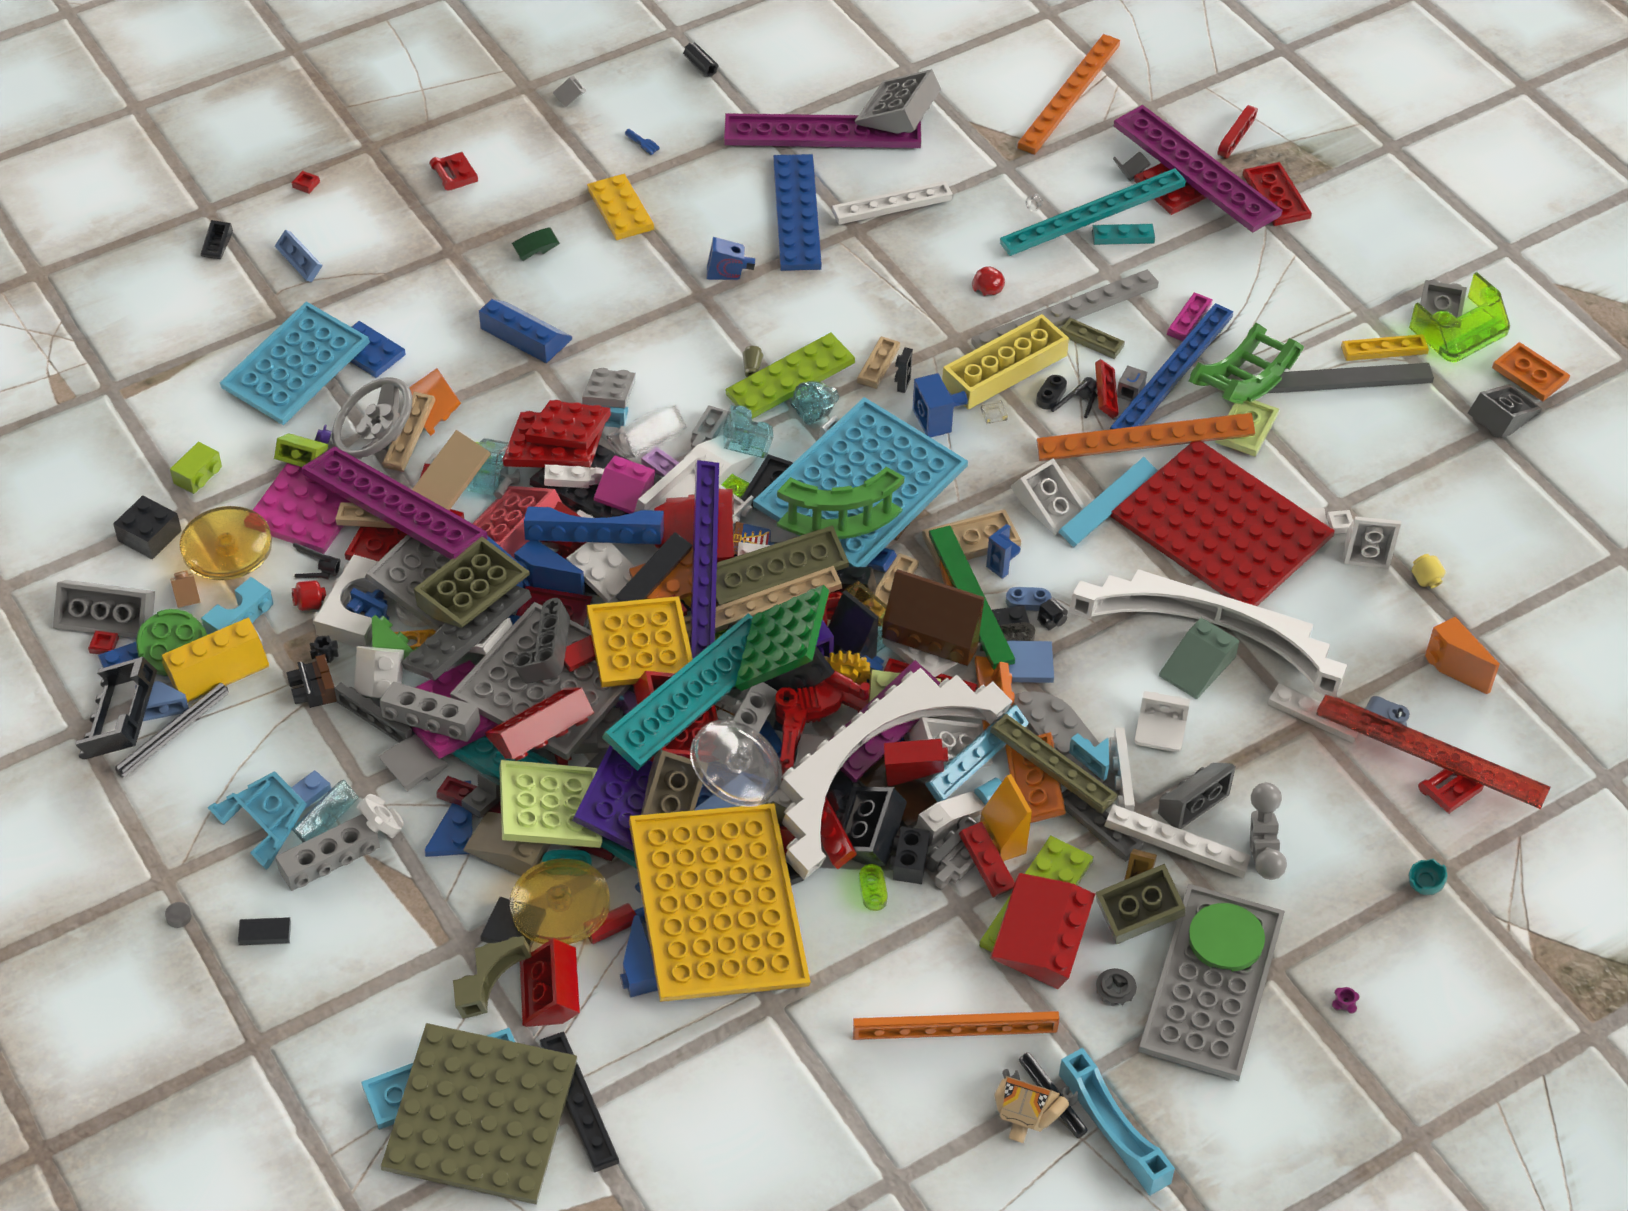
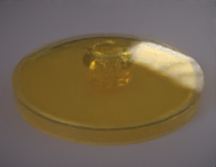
(225, 543)
(560, 901)

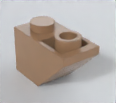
(185, 589)

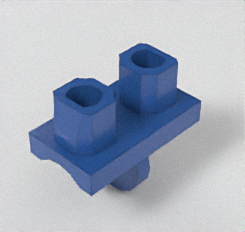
(369, 603)

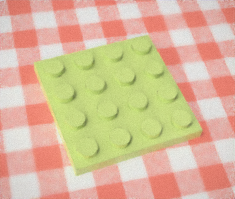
(542, 801)

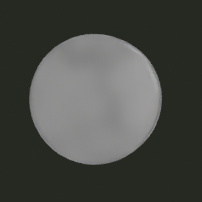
(178, 914)

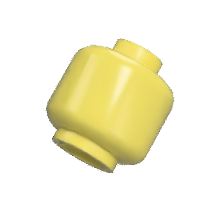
(1428, 571)

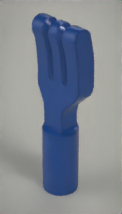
(646, 144)

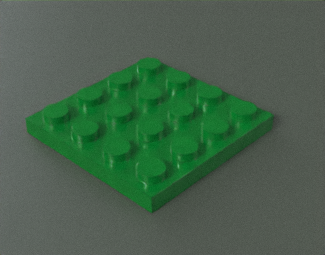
(782, 638)

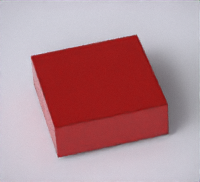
(305, 182)
(103, 642)

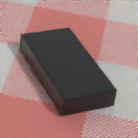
(264, 931)

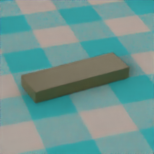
(1092, 338)

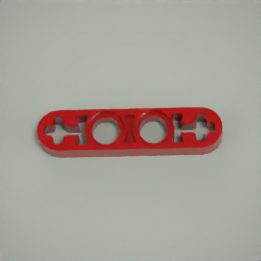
(1237, 131)

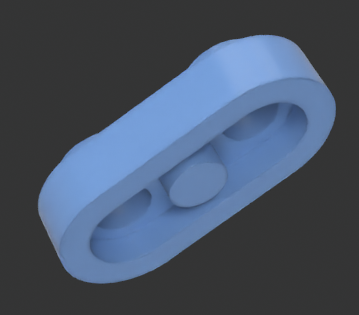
(1027, 596)

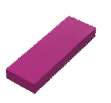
(1189, 316)

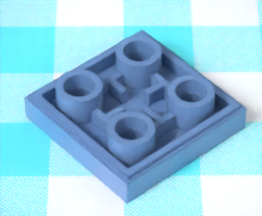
(1032, 661)

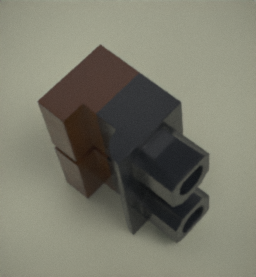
(316, 681)

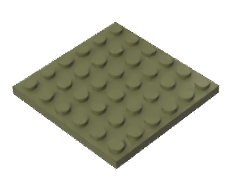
(480, 1113)

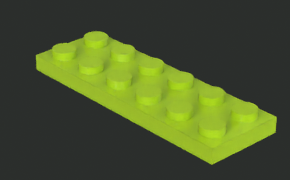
(779, 380)
(1054, 861)

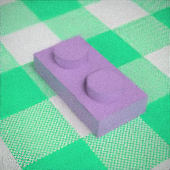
(659, 461)

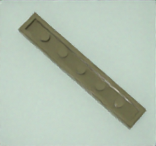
(1054, 763)

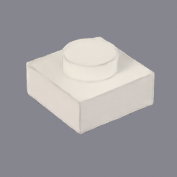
(1339, 521)

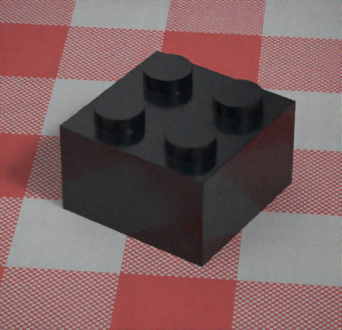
(147, 527)

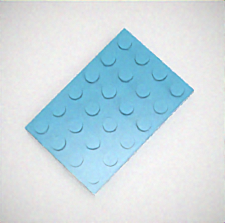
(294, 363)

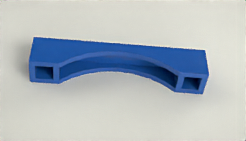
(633, 528)

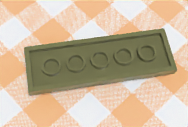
(778, 564)

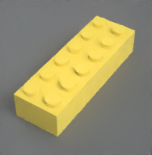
(1006, 360)

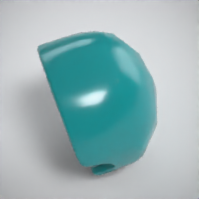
(1427, 877)

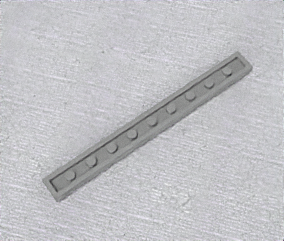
(1080, 305)

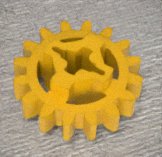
(850, 665)

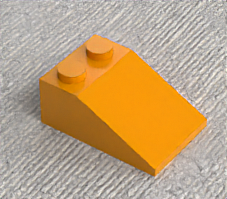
(1008, 819)

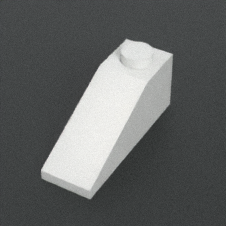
(946, 814)

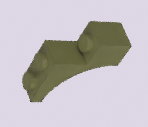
(492, 961)

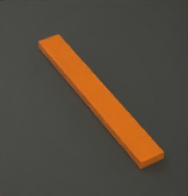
(955, 1025)

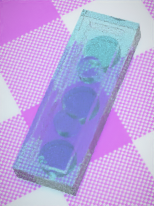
(325, 812)

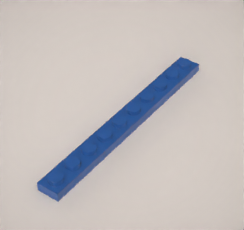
(1174, 368)

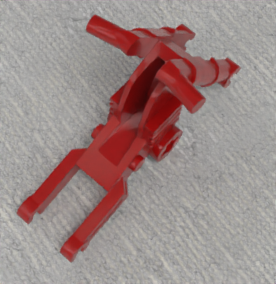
(813, 705)

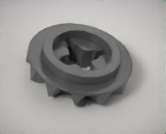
(1121, 979)

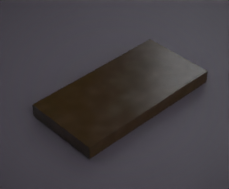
(914, 792)

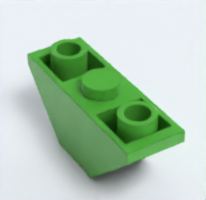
(385, 638)

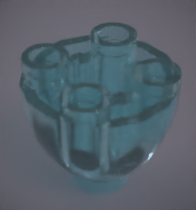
(814, 401)

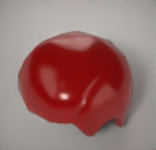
(988, 281)

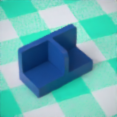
(1001, 551)

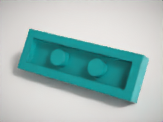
(1123, 234)

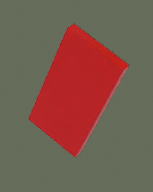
(1277, 187)

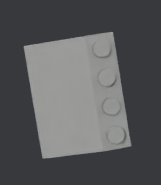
(900, 102)

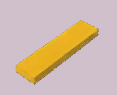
(1384, 347)

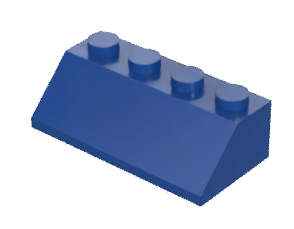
(522, 330)

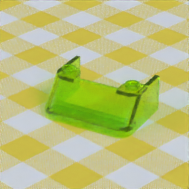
(1468, 333)

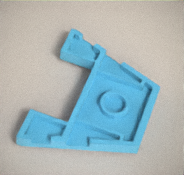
(272, 806)

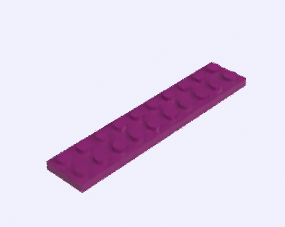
(811, 132)
(1198, 168)
(393, 502)

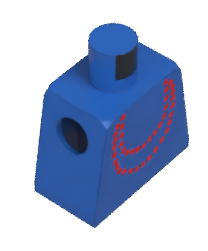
(727, 260)

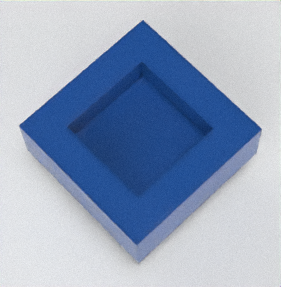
(883, 560)

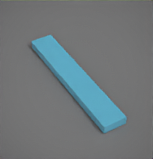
(1108, 500)
(970, 759)

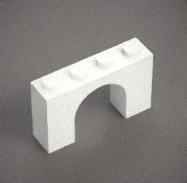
(337, 620)

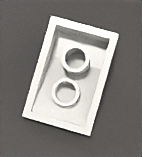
(729, 461)
(1048, 496)
(1371, 542)
(954, 734)

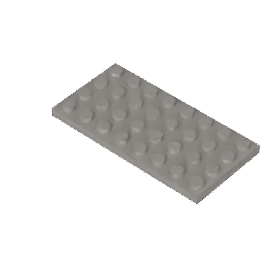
(1204, 1012)

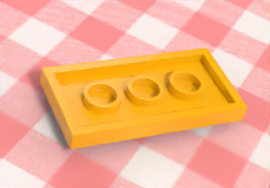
(620, 207)

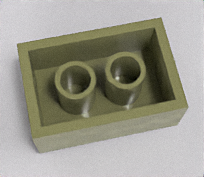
(1140, 904)

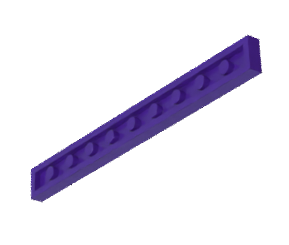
(704, 556)

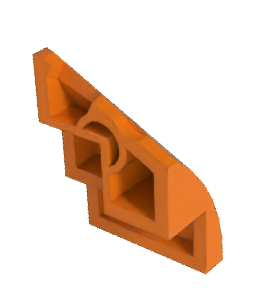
(445, 398)

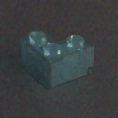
(745, 435)
(488, 477)

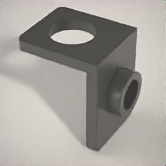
(1133, 166)

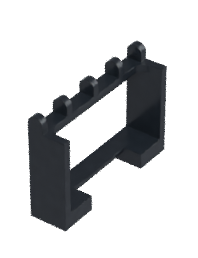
(127, 725)

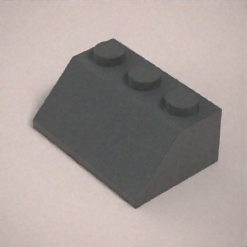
(1196, 794)

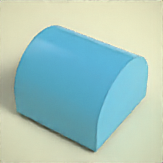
(986, 790)

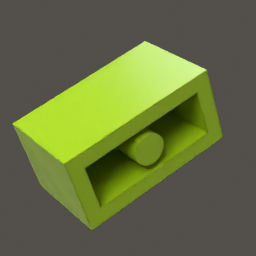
(297, 449)
(196, 467)

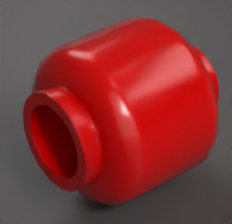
(308, 595)

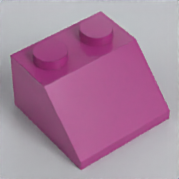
(624, 484)

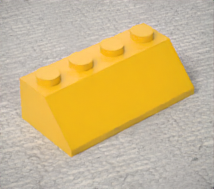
(215, 659)

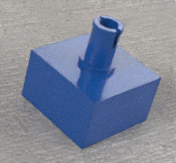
(935, 405)

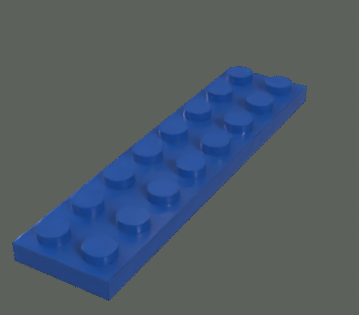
(797, 212)

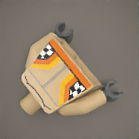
(1029, 1105)

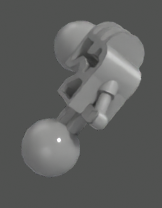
(1263, 832)

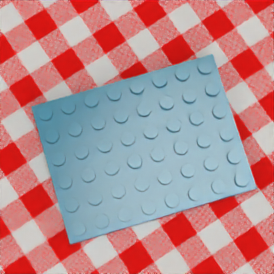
(859, 449)

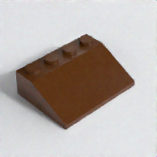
(933, 617)

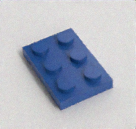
(378, 354)

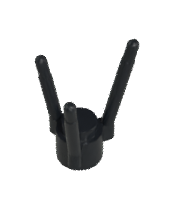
(1085, 390)
(327, 564)

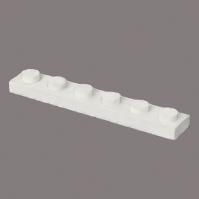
(892, 202)
(1178, 841)

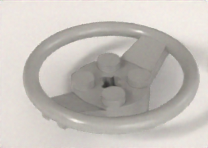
(380, 423)

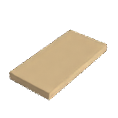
(452, 470)
(975, 533)

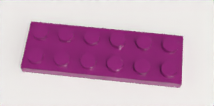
(873, 750)

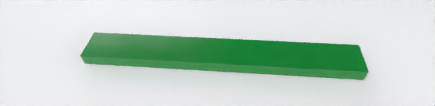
(963, 578)

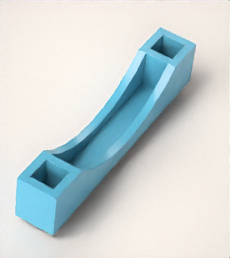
(1140, 1155)

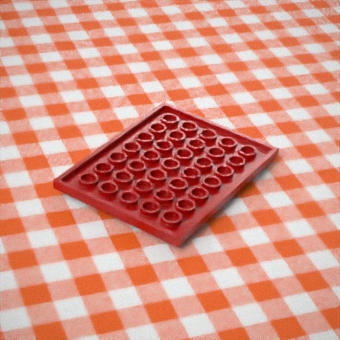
(1222, 524)

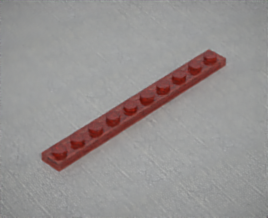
(1434, 751)

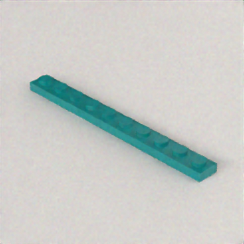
(1092, 212)

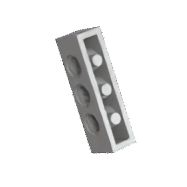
(754, 706)
(430, 711)
(315, 852)

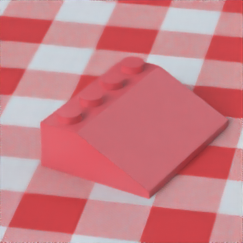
(505, 516)

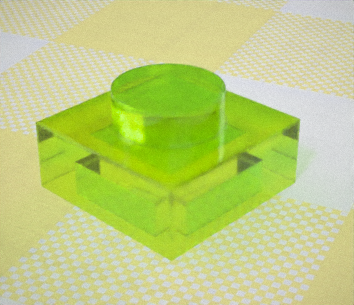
(739, 485)

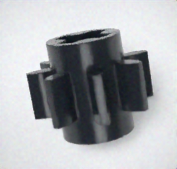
(324, 645)

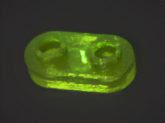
(873, 889)

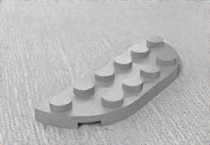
(1054, 715)

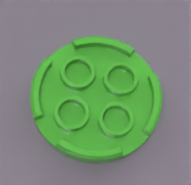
(165, 633)
(1226, 937)

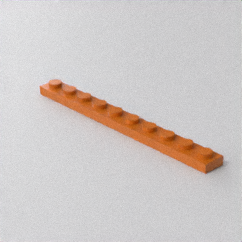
(1068, 94)
(1145, 436)

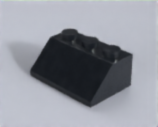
(873, 822)

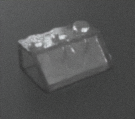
(648, 431)

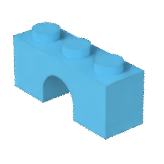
(252, 601)

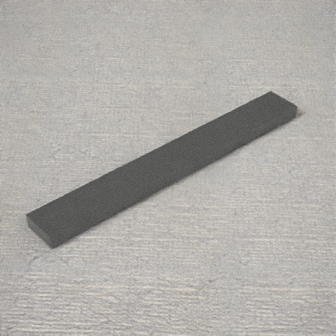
(1354, 377)

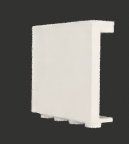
(681, 483)

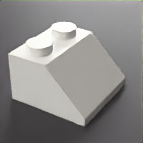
(377, 670)

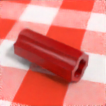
(616, 921)

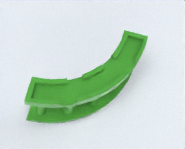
(1251, 386)
(841, 500)

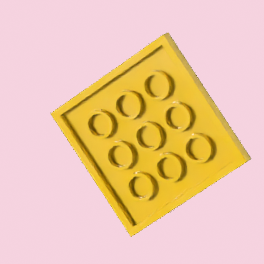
(638, 639)

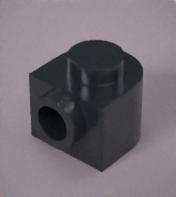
(1052, 614)

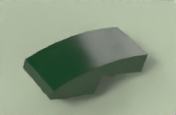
(540, 240)

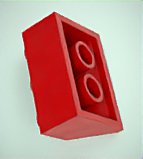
(549, 985)

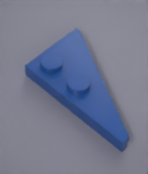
(451, 833)

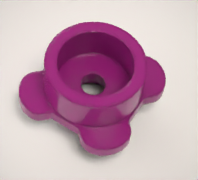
(1345, 994)

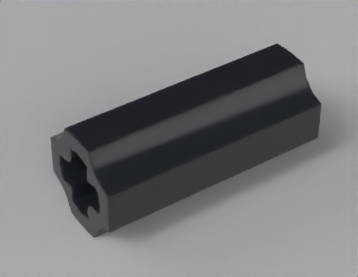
(700, 59)

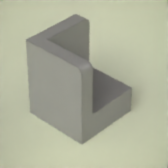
(569, 91)

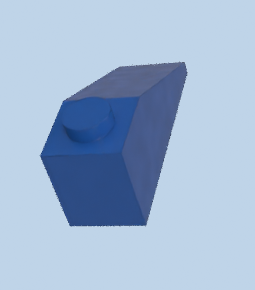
(638, 963)

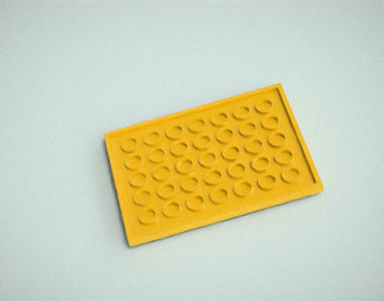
(718, 902)

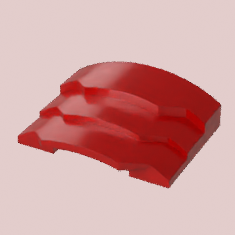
(680, 519)

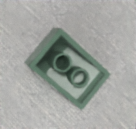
(1200, 658)

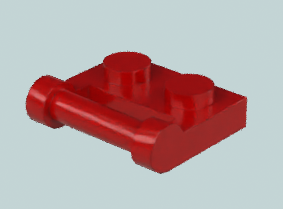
(458, 167)
(1451, 794)

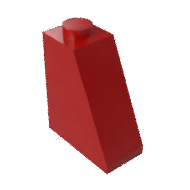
(913, 760)

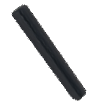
(1042, 1080)

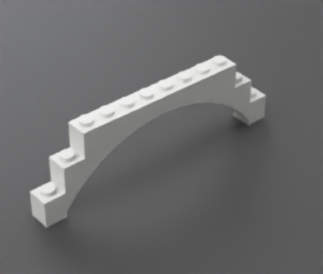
(1158, 594)
(911, 700)

